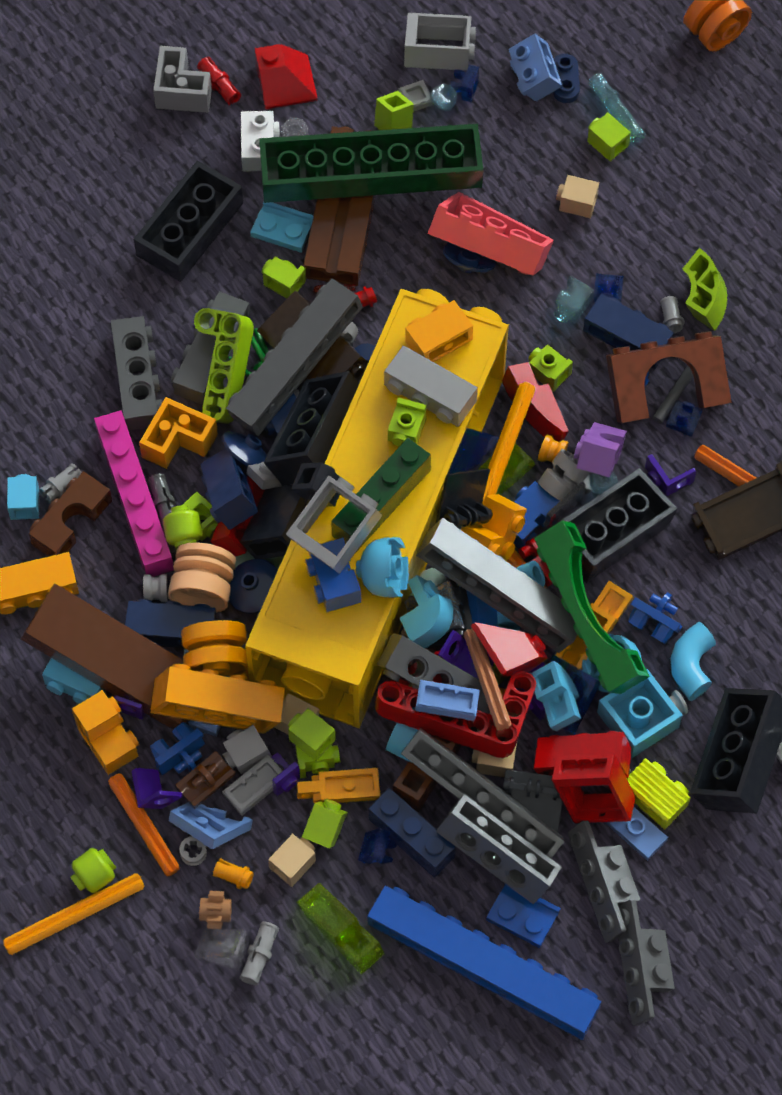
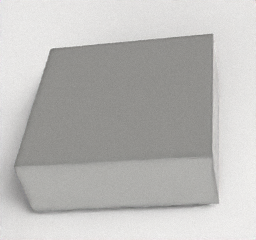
(417, 94)

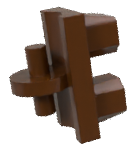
(205, 779)

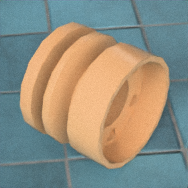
(202, 575)

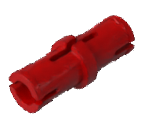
(219, 81)

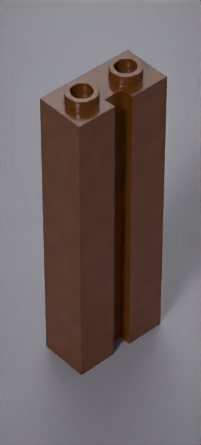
(339, 236)
(99, 648)

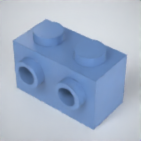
(534, 68)

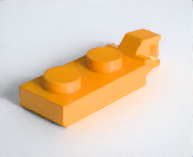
(341, 786)

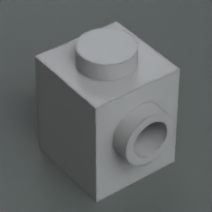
(244, 749)

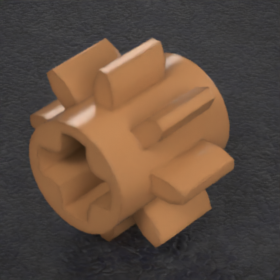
(215, 910)

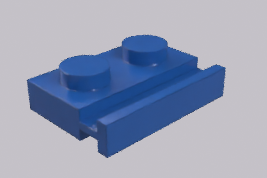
(523, 918)

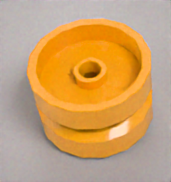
(215, 646)

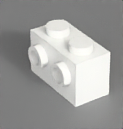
(255, 126)

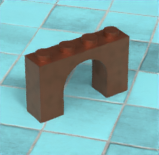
(629, 369)

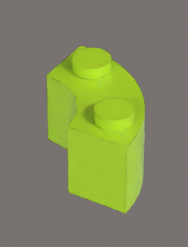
(708, 290)

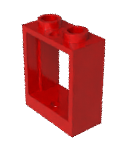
(593, 770)

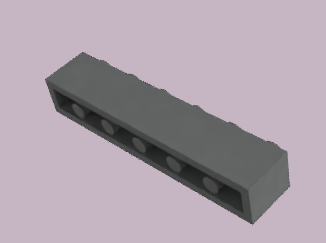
(294, 356)
(498, 584)
(462, 779)

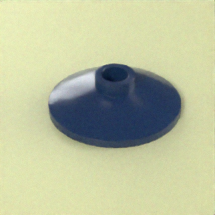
(467, 260)
(244, 448)
(251, 598)

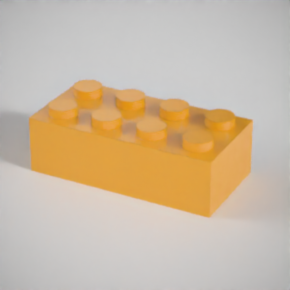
(217, 698)

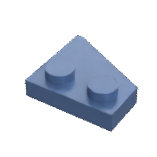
(208, 824)

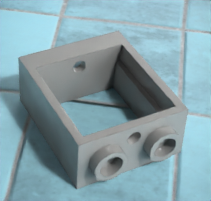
(439, 28)
(315, 507)

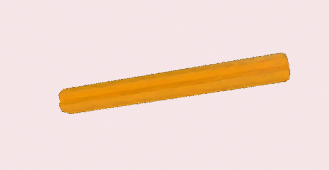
(508, 437)
(73, 914)

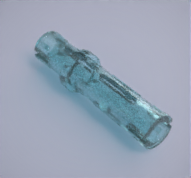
(610, 100)

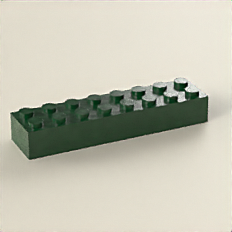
(371, 163)

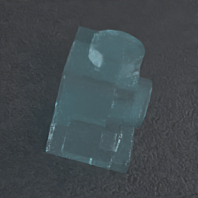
(573, 302)

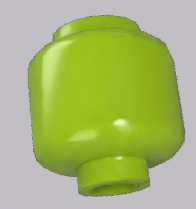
(182, 526)
(93, 870)

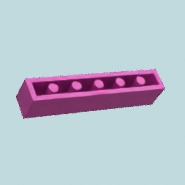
(134, 494)

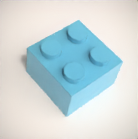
(641, 713)

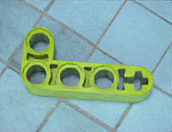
(220, 365)

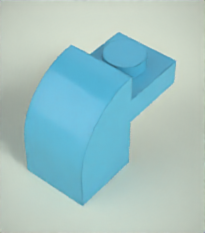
(432, 615)

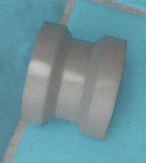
(155, 587)

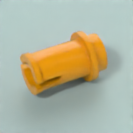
(234, 874)

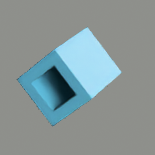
(23, 497)

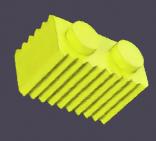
(657, 794)

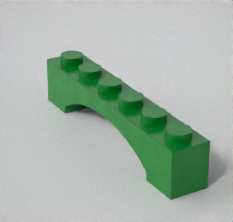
(562, 552)

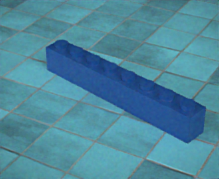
(484, 962)

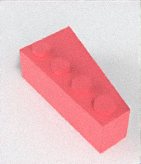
(490, 234)

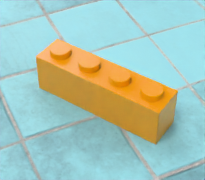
(30, 581)

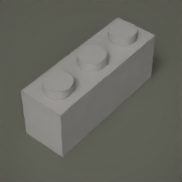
(430, 385)

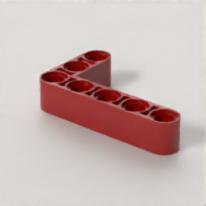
(458, 729)

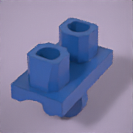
(666, 625)
(180, 755)

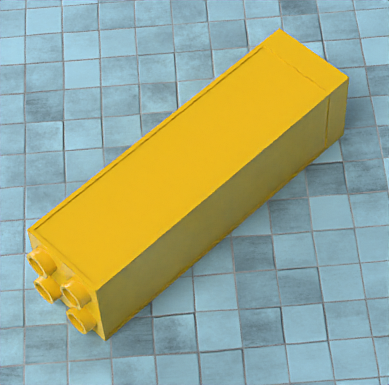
(334, 654)

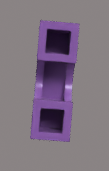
(600, 449)

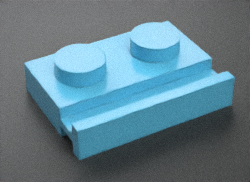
(282, 226)

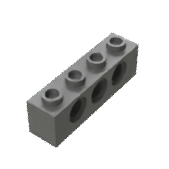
(129, 334)
(402, 651)
(499, 849)

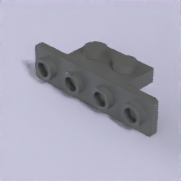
(605, 877)
(644, 964)

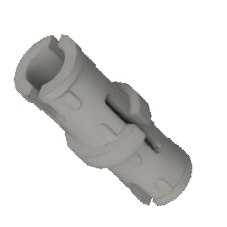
(259, 953)

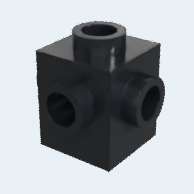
(310, 479)

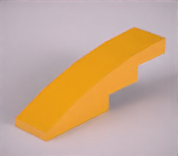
(608, 610)

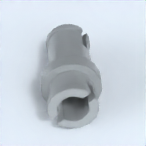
(56, 486)

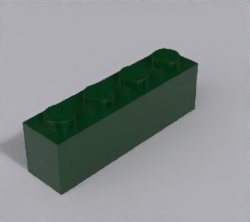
(386, 487)

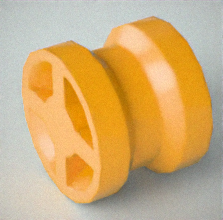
(550, 448)

